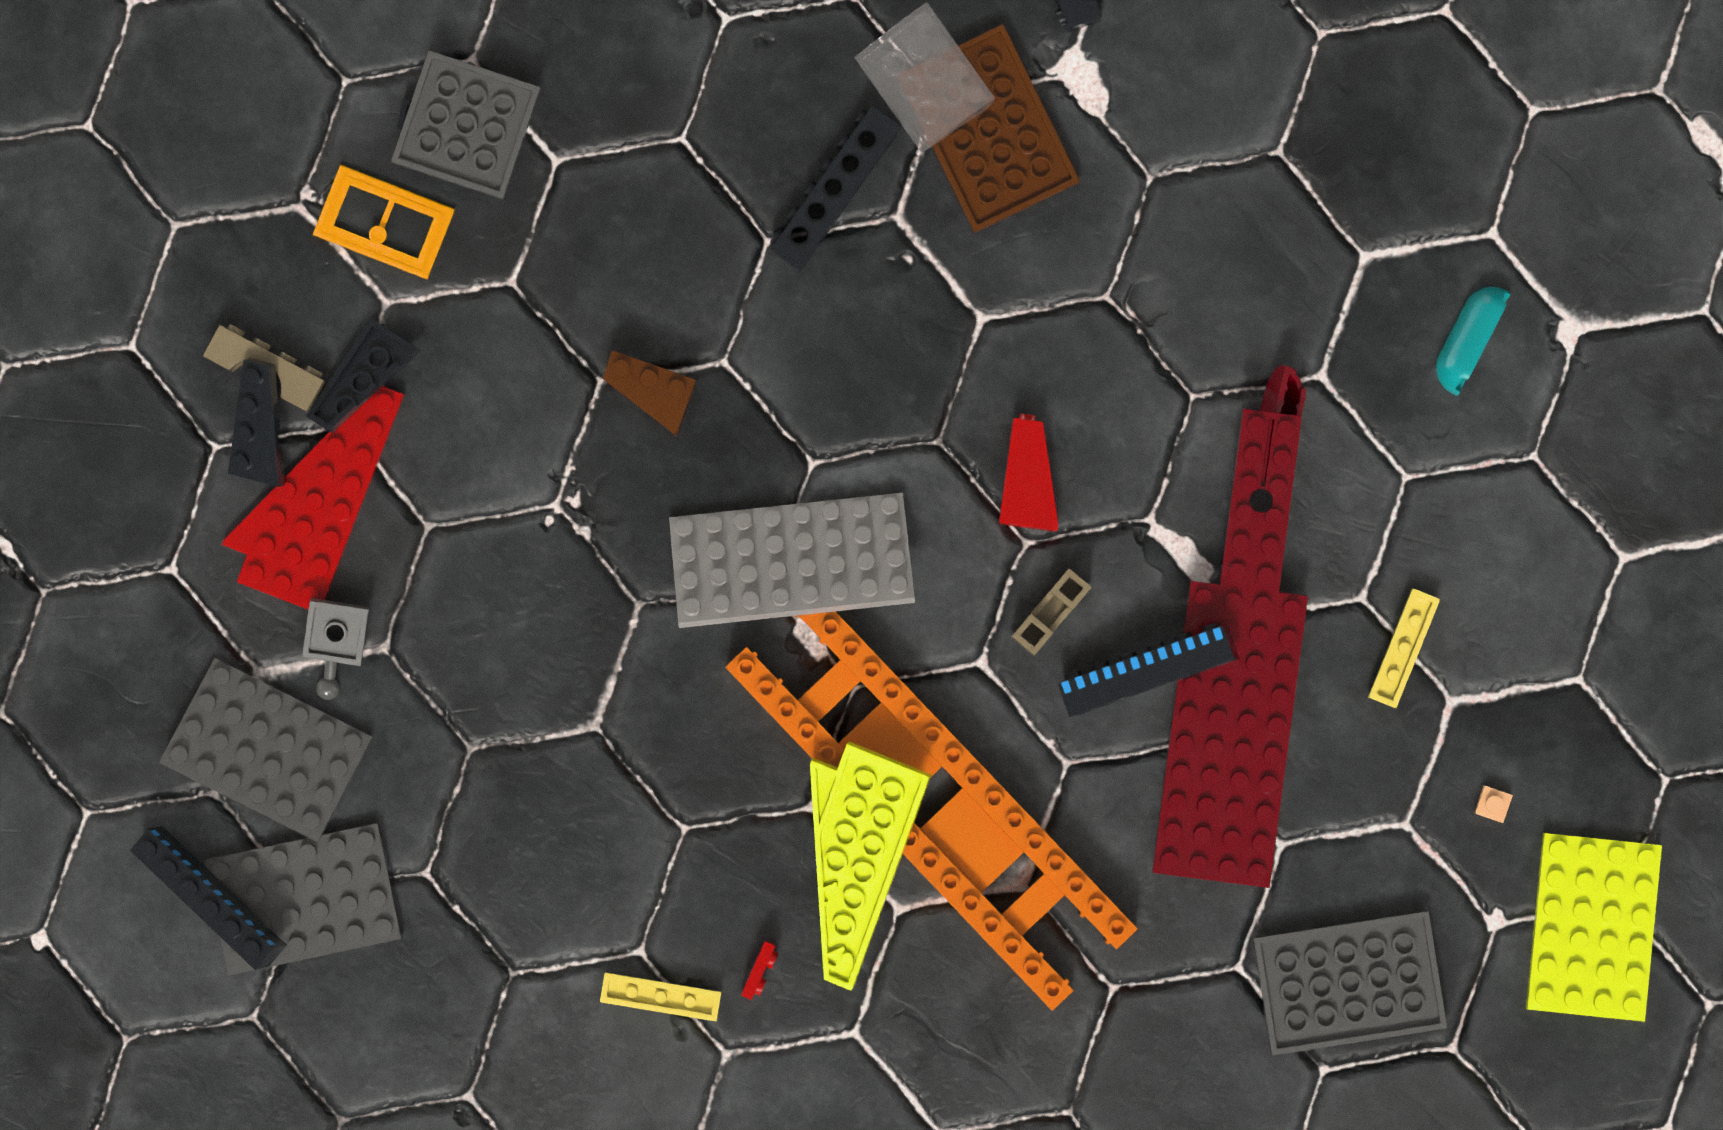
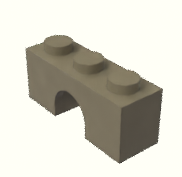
(1051, 612)

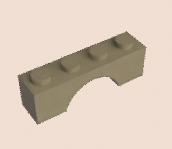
(297, 385)

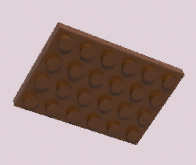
(1009, 150)

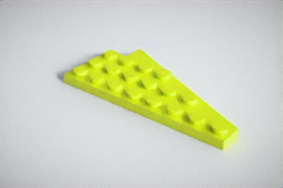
(860, 834)

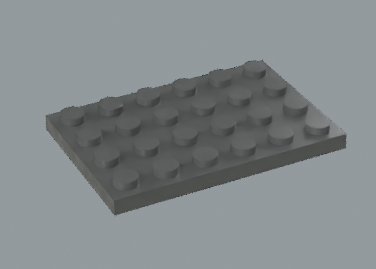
(266, 750)
(314, 894)
(1349, 983)

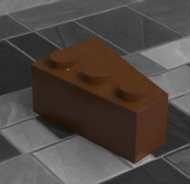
(651, 388)

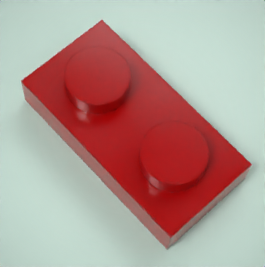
(755, 981)

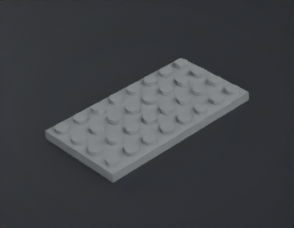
(791, 560)

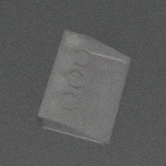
(925, 78)

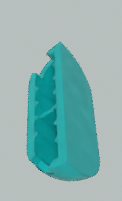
(1469, 337)

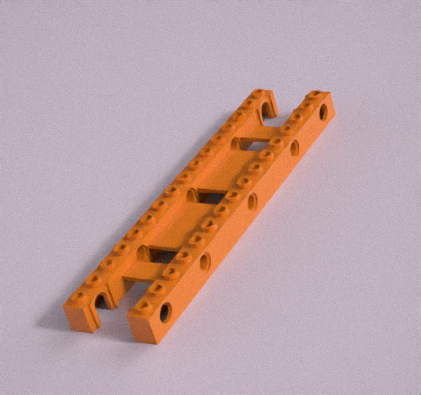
(972, 833)

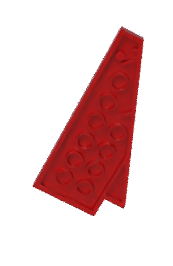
(304, 526)

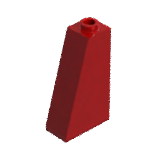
(1028, 483)

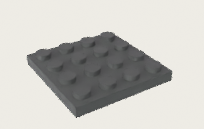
(466, 125)

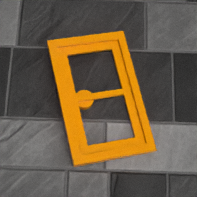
(373, 248)

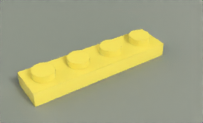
(1403, 648)
(660, 996)

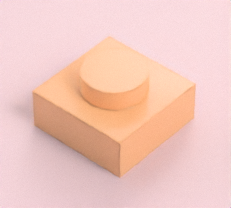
(1493, 804)

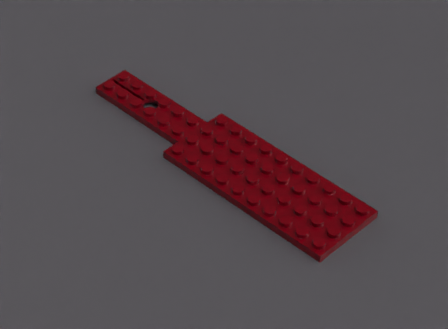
(1237, 717)

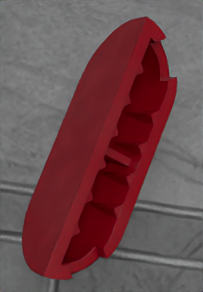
(1283, 394)

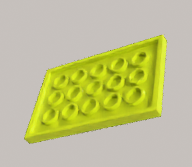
(1593, 927)

